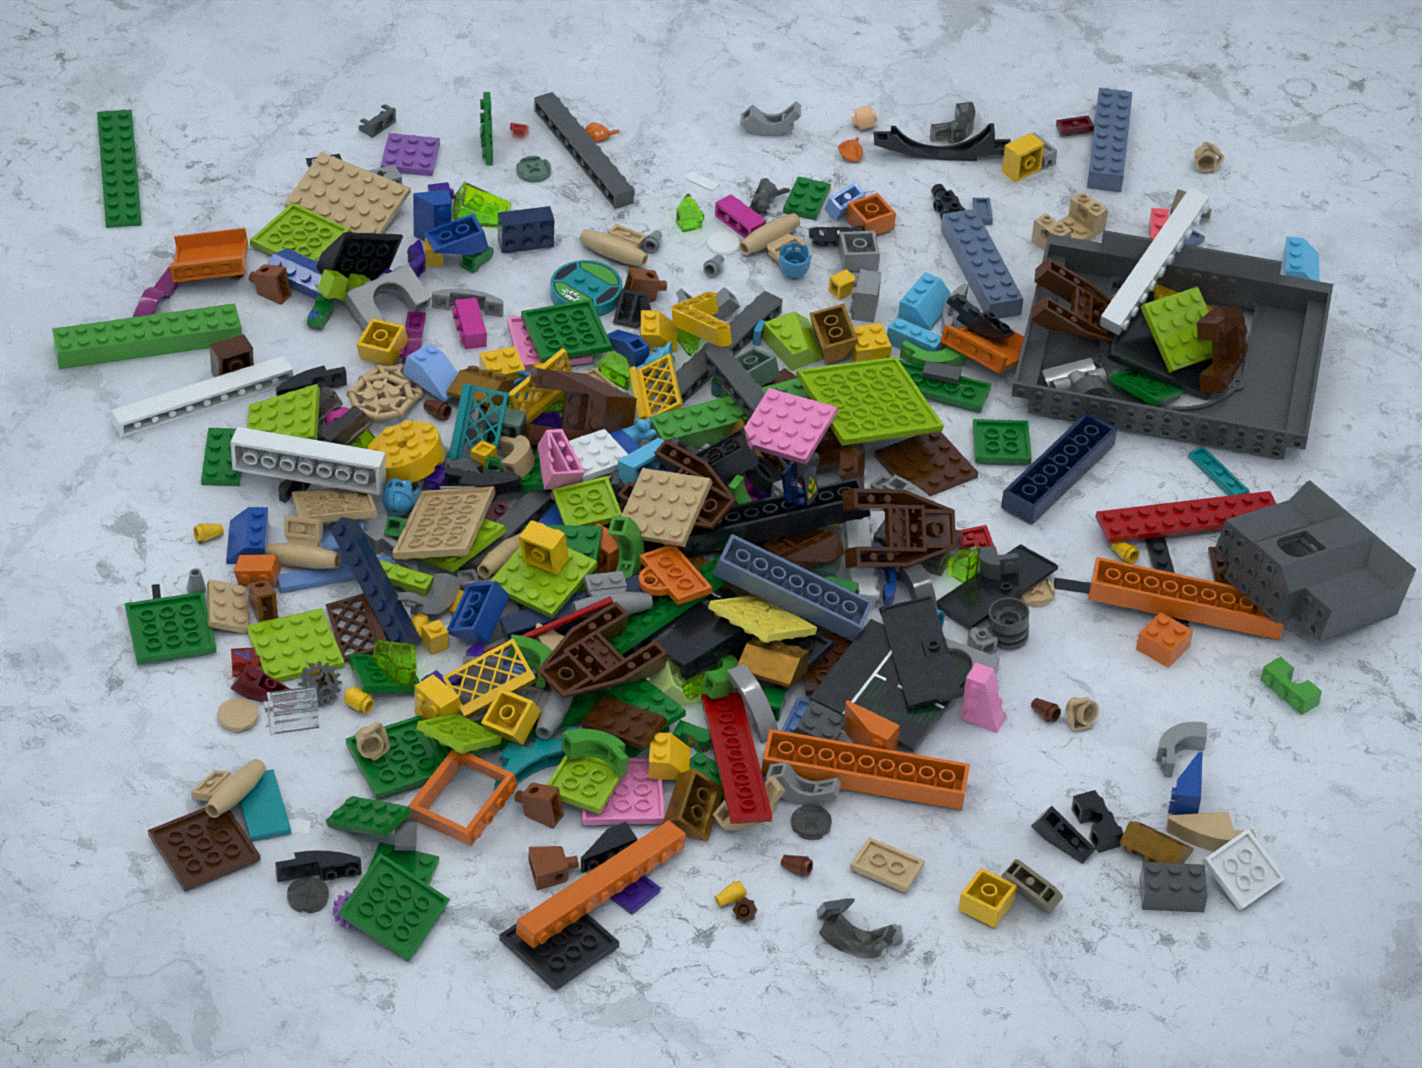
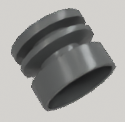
(1009, 622)

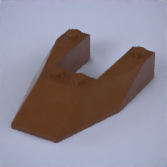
(1085, 299)
(1228, 332)
(587, 405)
(834, 455)
(678, 460)
(913, 528)
(809, 553)
(590, 663)

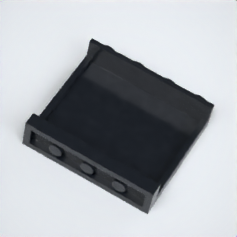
(698, 639)

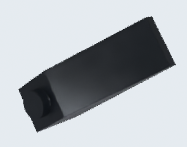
(1063, 835)

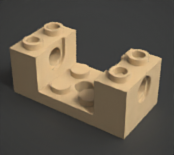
(1085, 221)

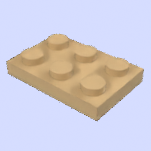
(227, 606)
(887, 865)

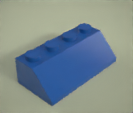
(301, 271)

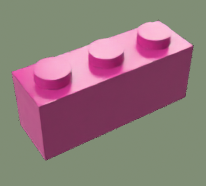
(738, 215)
(469, 323)

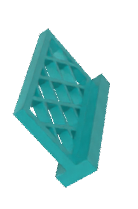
(464, 416)

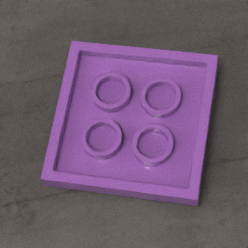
(411, 153)

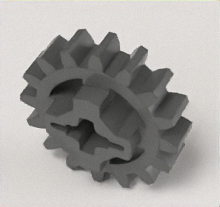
(323, 675)

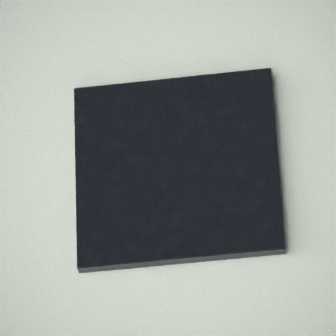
(1139, 351)

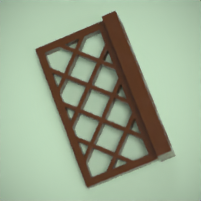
(374, 626)

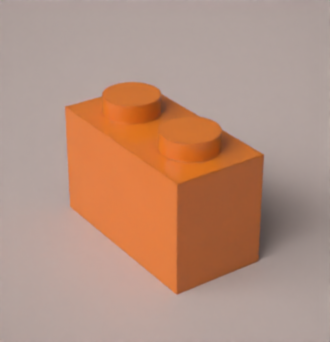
(257, 568)

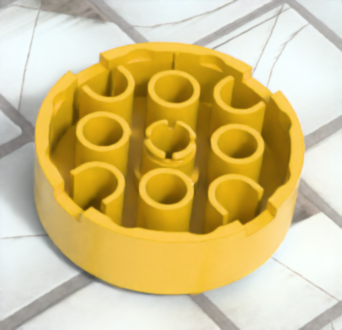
(410, 450)

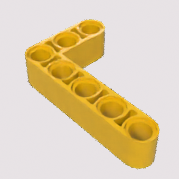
(695, 318)

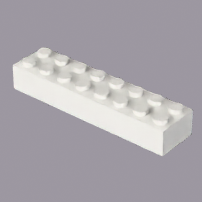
(308, 461)

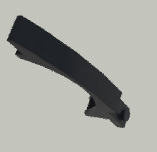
(980, 145)

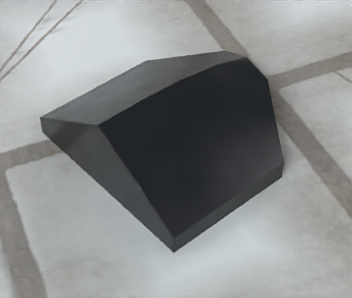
(630, 307)

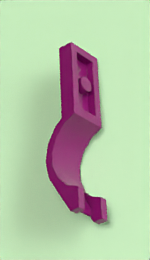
(152, 295)
(414, 328)

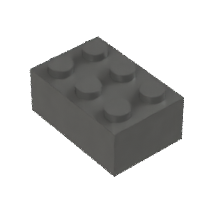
(1173, 887)

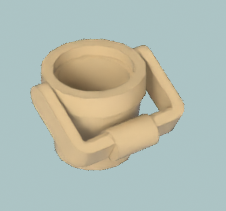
(1205, 157)
(1083, 711)
(370, 743)

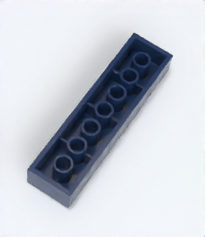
(1058, 468)

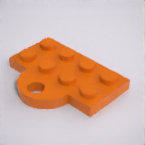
(671, 575)

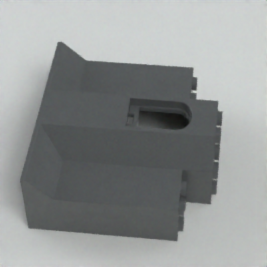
(1331, 591)

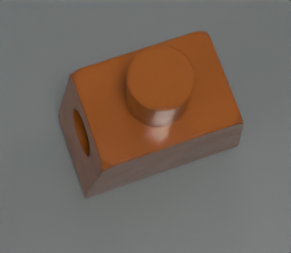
(645, 282)
(272, 283)
(261, 596)
(541, 804)
(550, 865)

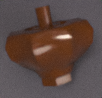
(745, 909)

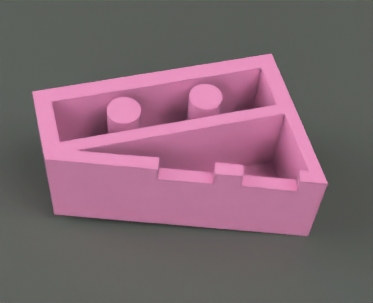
(558, 460)
(982, 700)

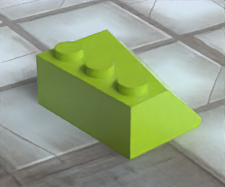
(792, 340)

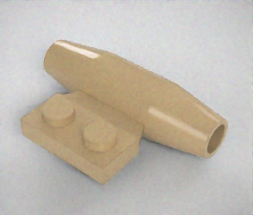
(772, 236)
(618, 244)
(303, 545)
(498, 557)
(227, 789)

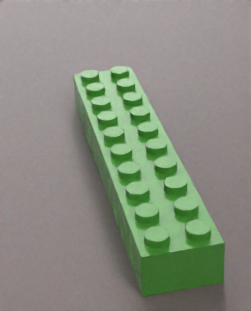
(144, 335)
(711, 419)

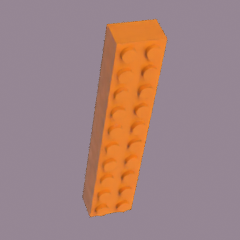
(1179, 597)
(870, 769)

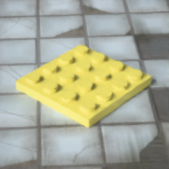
(762, 618)

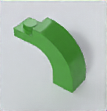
(916, 355)
(629, 542)
(533, 652)
(716, 682)
(596, 744)

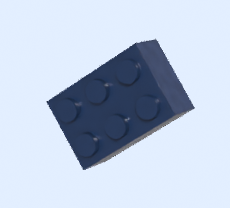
(525, 229)

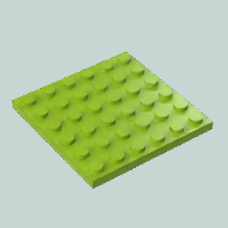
(872, 400)

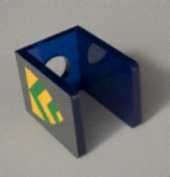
(791, 488)

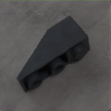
(608, 845)

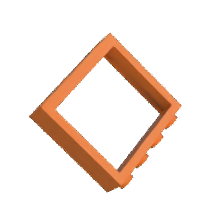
(441, 778)

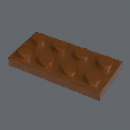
(624, 721)

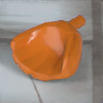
(599, 132)
(851, 150)

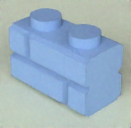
(837, 204)

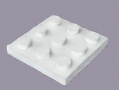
(597, 454)
(1243, 869)

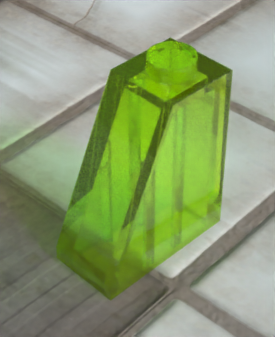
(396, 661)

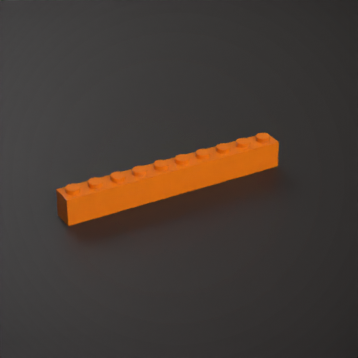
(600, 884)

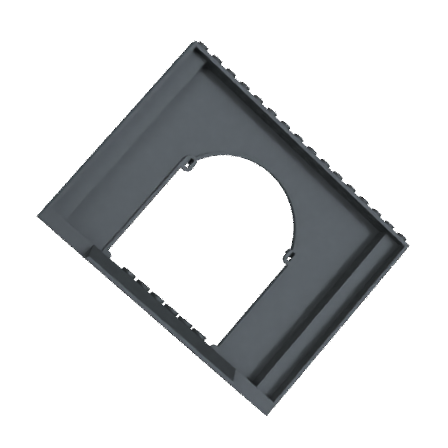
(1280, 367)

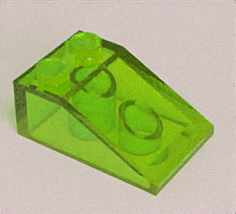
(483, 204)

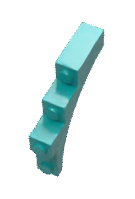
(527, 761)

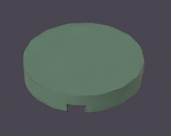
(533, 169)

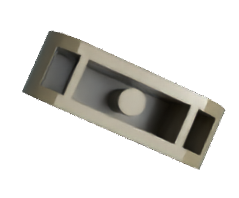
(1033, 886)

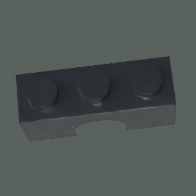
(1091, 808)

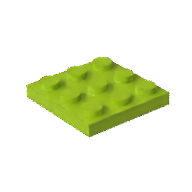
(587, 502)
(458, 733)
(585, 782)

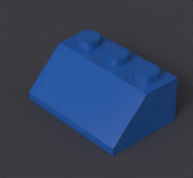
(430, 211)
(248, 534)
(478, 612)

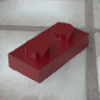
(1074, 125)

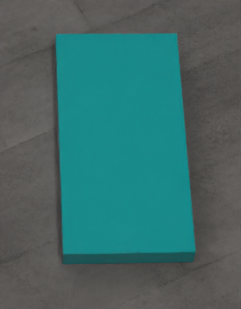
(265, 809)

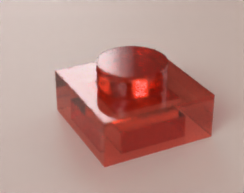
(519, 129)

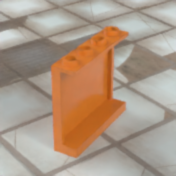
(209, 255)
(991, 352)

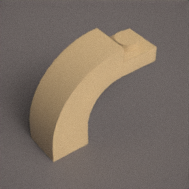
(519, 455)
(774, 792)

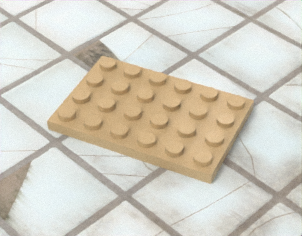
(349, 195)
(444, 523)

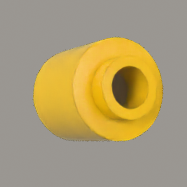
(358, 700)

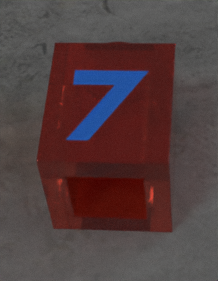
(241, 656)

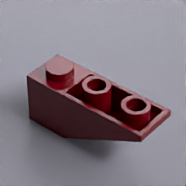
(255, 684)

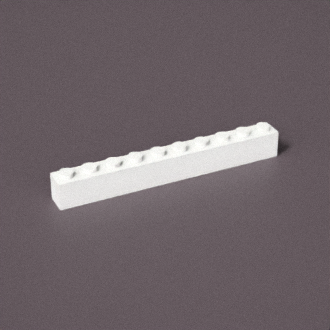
(1154, 261)
(200, 396)
(858, 535)

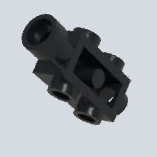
(945, 200)
(830, 234)

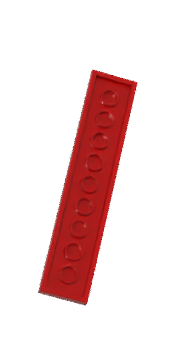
(1178, 517)
(736, 759)

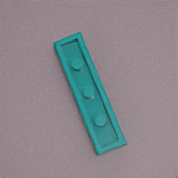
(1217, 472)

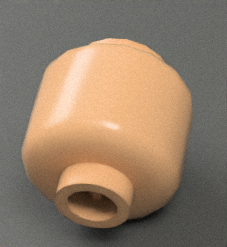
(864, 117)

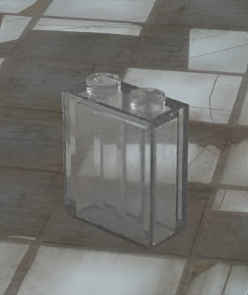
(292, 710)

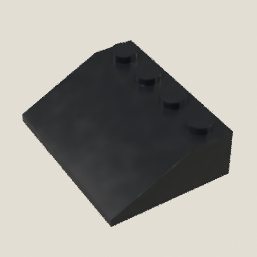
(360, 254)
(731, 455)

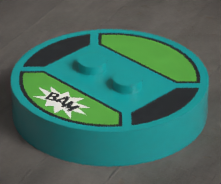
(586, 281)

